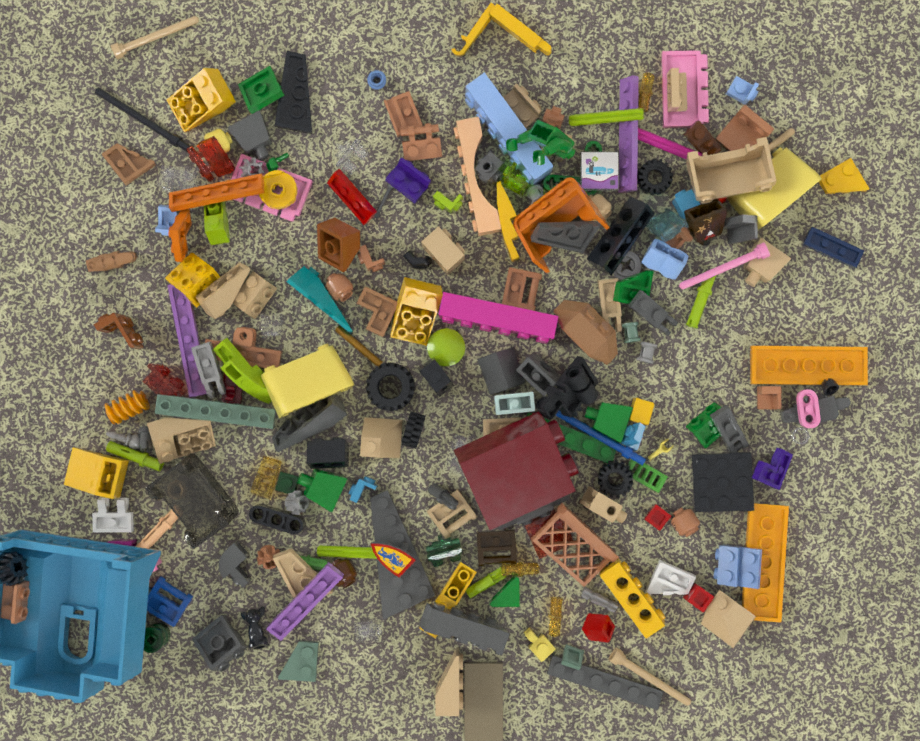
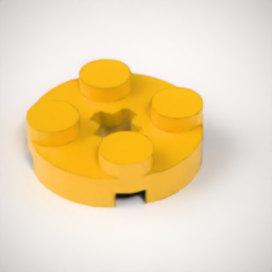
(286, 197)

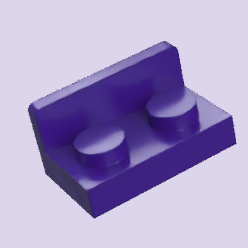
(408, 180)

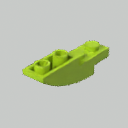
(241, 372)

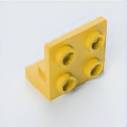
(192, 277)

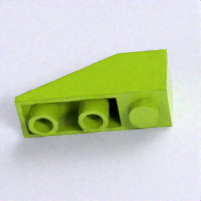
(216, 223)

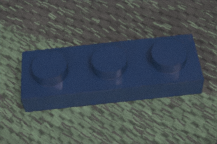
(833, 247)

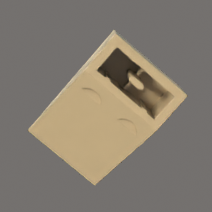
(180, 437)
(448, 698)

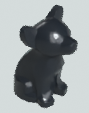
(255, 631)

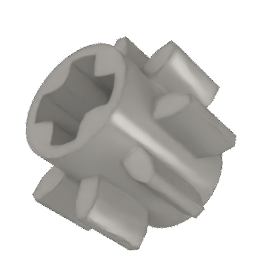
(246, 167)
(296, 502)

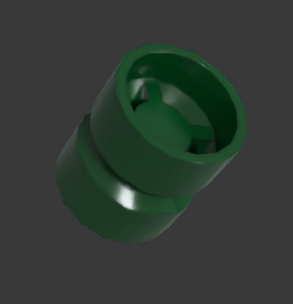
(156, 637)

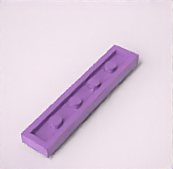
(305, 601)

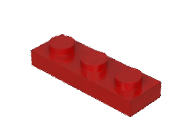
(351, 197)

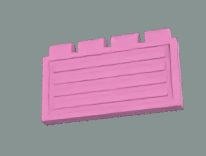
(691, 63)
(255, 201)

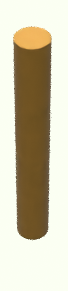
(357, 345)

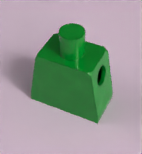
(609, 419)
(323, 487)

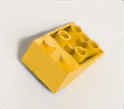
(201, 99)
(416, 311)
(96, 473)

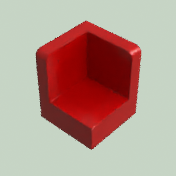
(698, 597)
(598, 627)

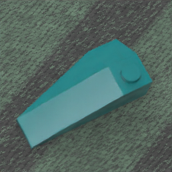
(312, 288)

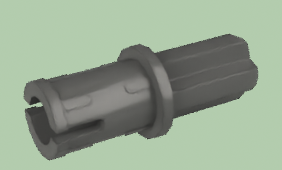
(443, 496)

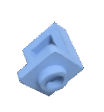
(165, 219)

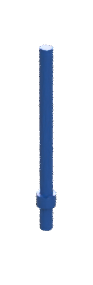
(626, 452)

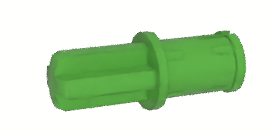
(314, 563)

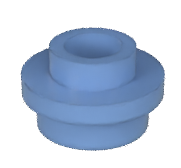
(376, 74)

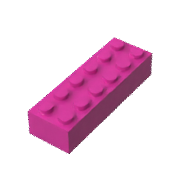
(498, 317)

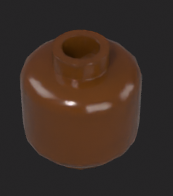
(348, 570)

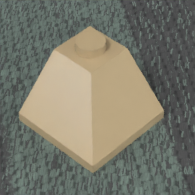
(381, 438)
(727, 619)

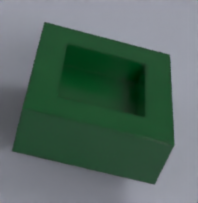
(286, 482)

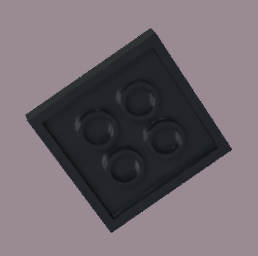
(723, 482)

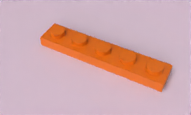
(216, 192)

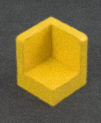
(641, 411)

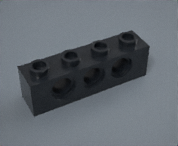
(620, 236)

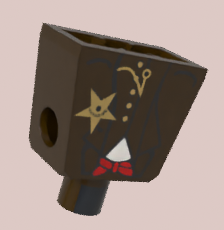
(706, 221)

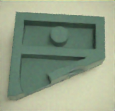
(302, 663)

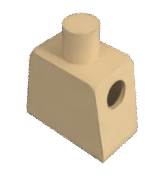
(766, 268)
(603, 505)

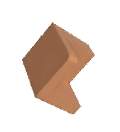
(768, 397)

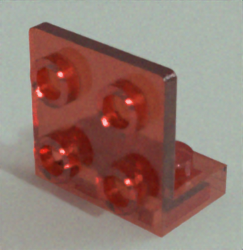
(163, 382)

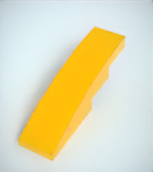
(506, 215)

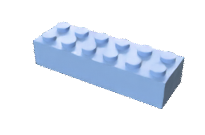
(504, 125)

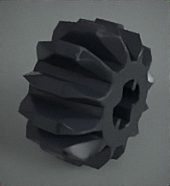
(12, 568)

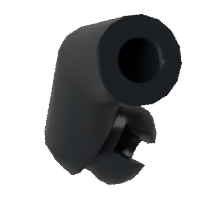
(417, 262)

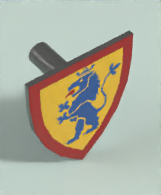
(393, 557)

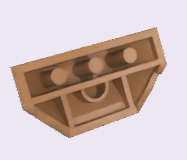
(588, 330)

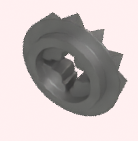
(635, 266)

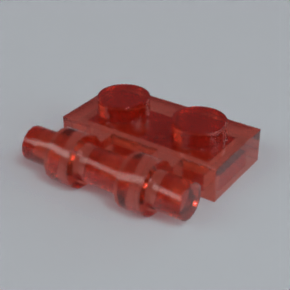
(214, 155)

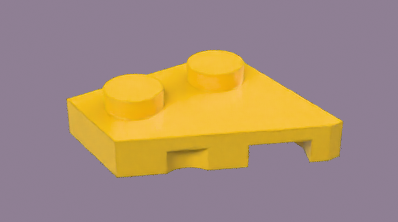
(843, 179)

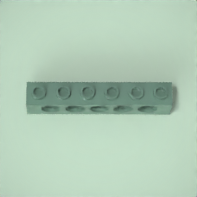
(215, 411)

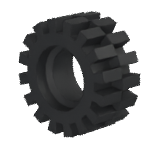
(659, 166)
(413, 430)
(615, 467)

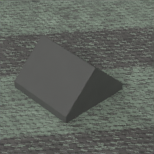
(500, 370)

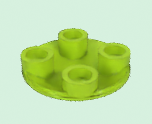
(446, 347)

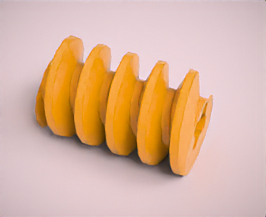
(127, 407)

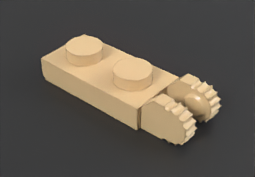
(609, 307)

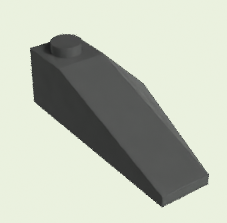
(309, 421)

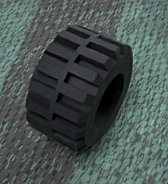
(375, 378)

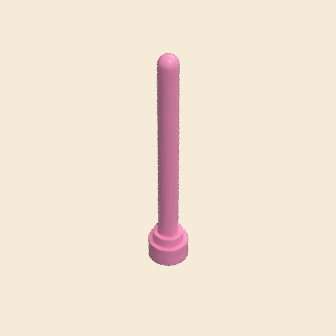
(761, 251)

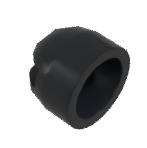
(829, 386)

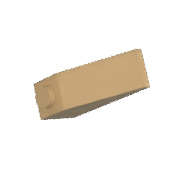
(221, 293)

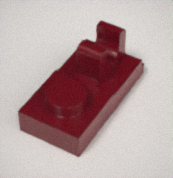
(233, 391)

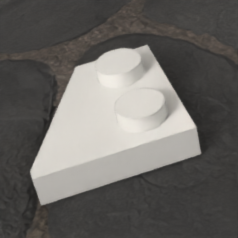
(670, 580)

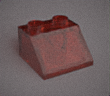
(537, 524)

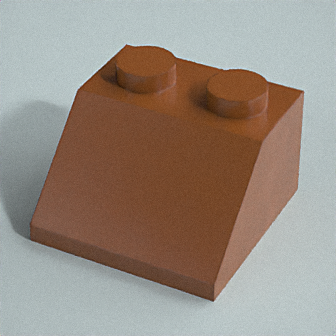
(337, 243)

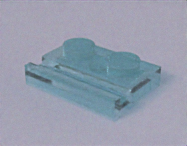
(666, 225)

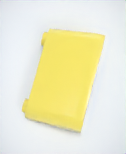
(792, 181)
(306, 380)

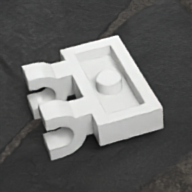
(113, 521)

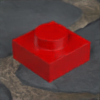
(657, 517)

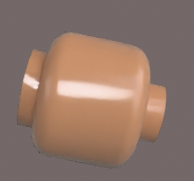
(339, 287)
(685, 522)

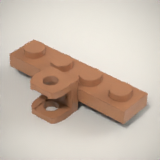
(246, 346)

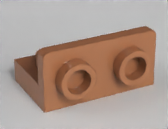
(15, 602)

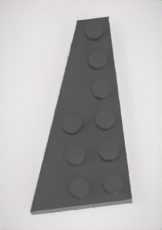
(414, 583)

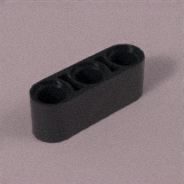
(267, 519)

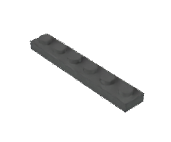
(607, 683)

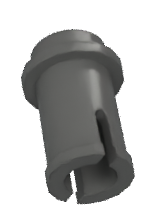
(145, 439)

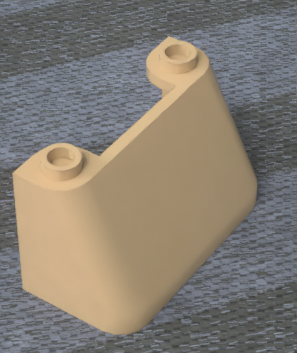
(731, 172)

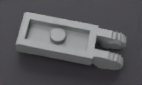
(208, 368)

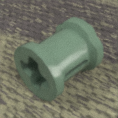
(631, 332)

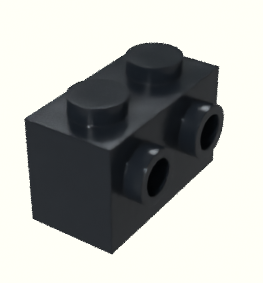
(327, 453)

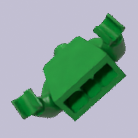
(549, 138)

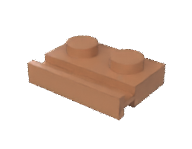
(402, 112)

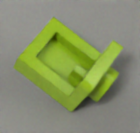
(444, 203)

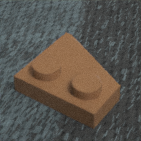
(127, 163)

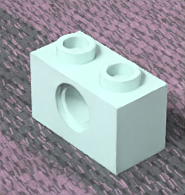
(514, 403)

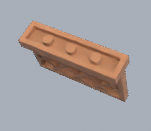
(588, 536)

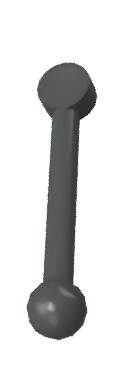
(378, 214)

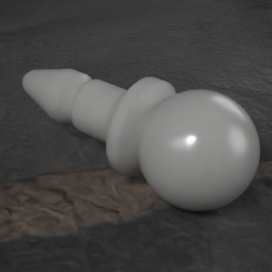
(131, 440)

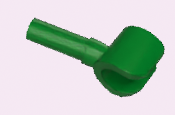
(273, 162)

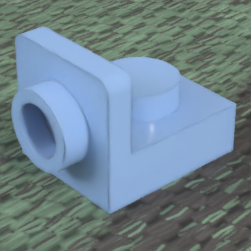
(742, 90)

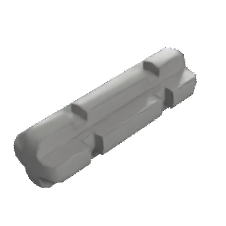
(599, 599)

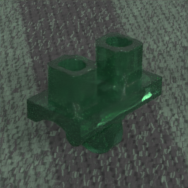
(442, 549)

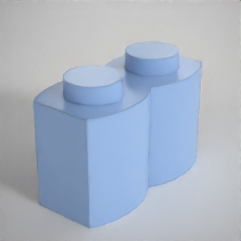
(665, 259)

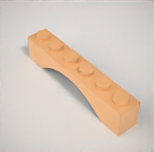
(470, 137)

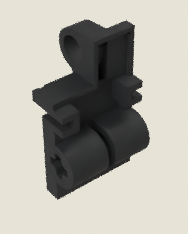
(573, 389)

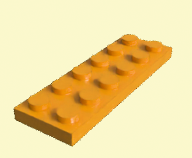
(808, 365)
(767, 531)

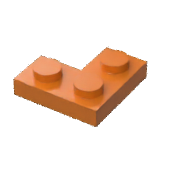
(178, 233)

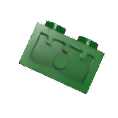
(703, 426)

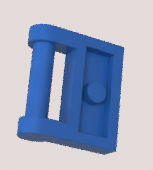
(165, 608)

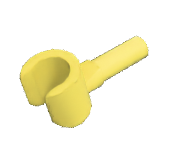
(660, 450)

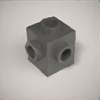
(490, 168)

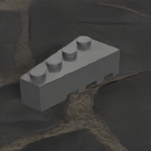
(464, 627)

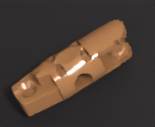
(110, 261)

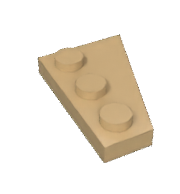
(294, 571)

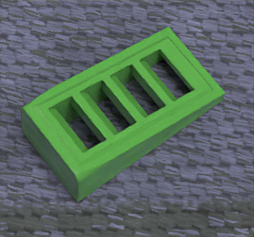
(660, 482)

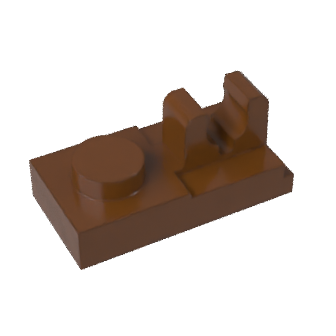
(702, 139)

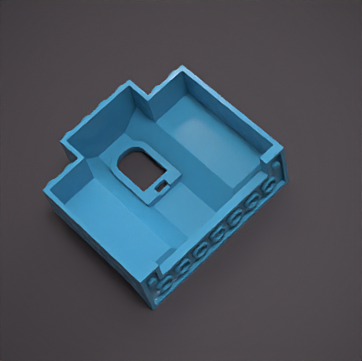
(69, 576)

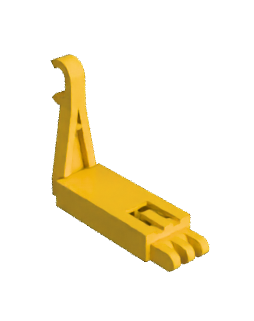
(510, 24)

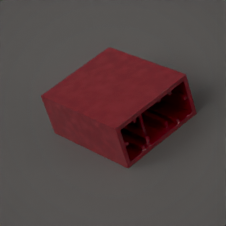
(517, 469)

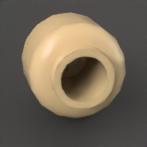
(603, 205)

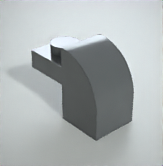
(230, 562)

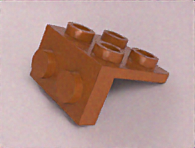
(109, 323)

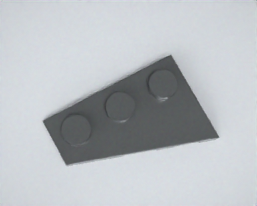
(566, 235)

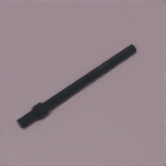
(174, 139)

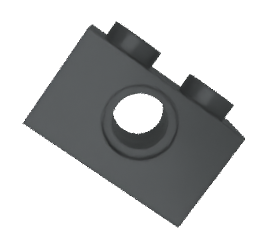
(538, 373)

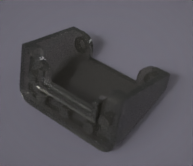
(194, 499)

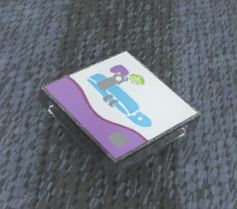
(599, 170)

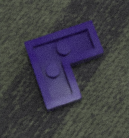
(775, 472)

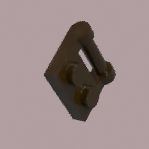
(496, 541)

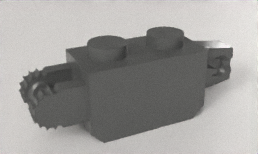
(827, 405)

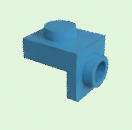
(633, 435)
(357, 489)

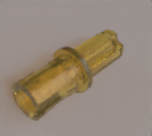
(646, 91)
(520, 569)
(555, 616)

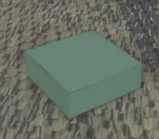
(572, 657)

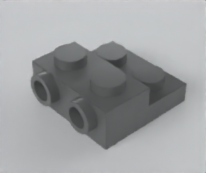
(219, 644)

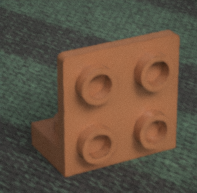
(743, 130)

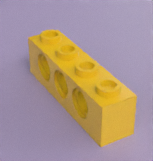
(646, 624)

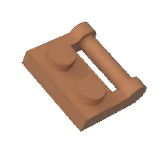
(515, 288)

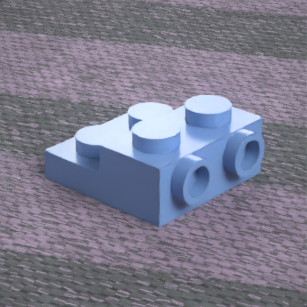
(738, 566)

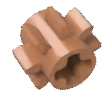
(553, 117)
(265, 556)

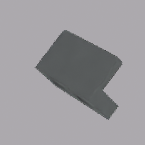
(741, 228)

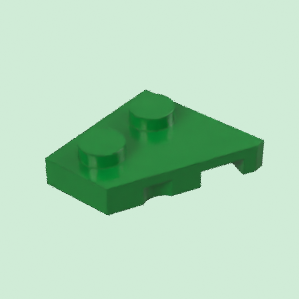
(628, 288)

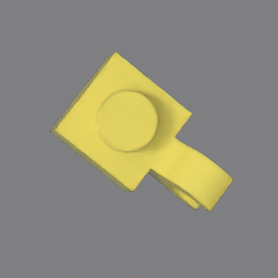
(540, 645)

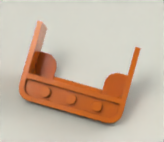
(558, 205)

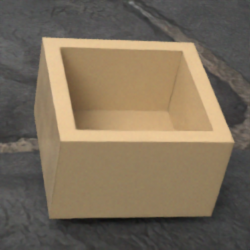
(443, 250)

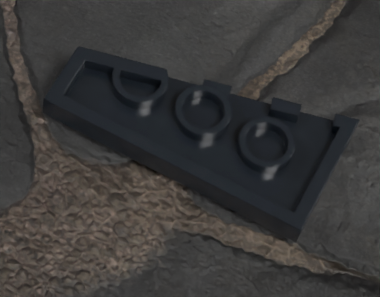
(294, 107)

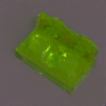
(515, 183)

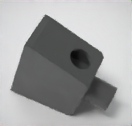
(252, 135)

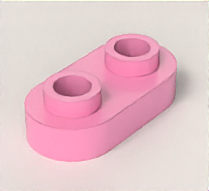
(810, 408)

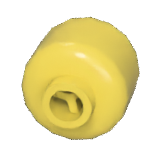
(223, 138)

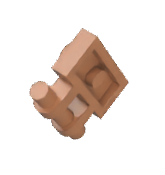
(421, 148)

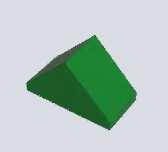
(508, 595)

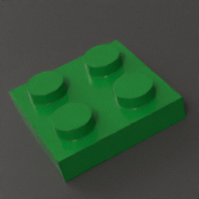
(261, 89)

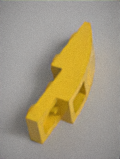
(455, 588)

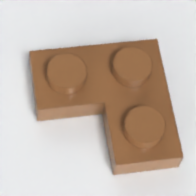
(382, 308)

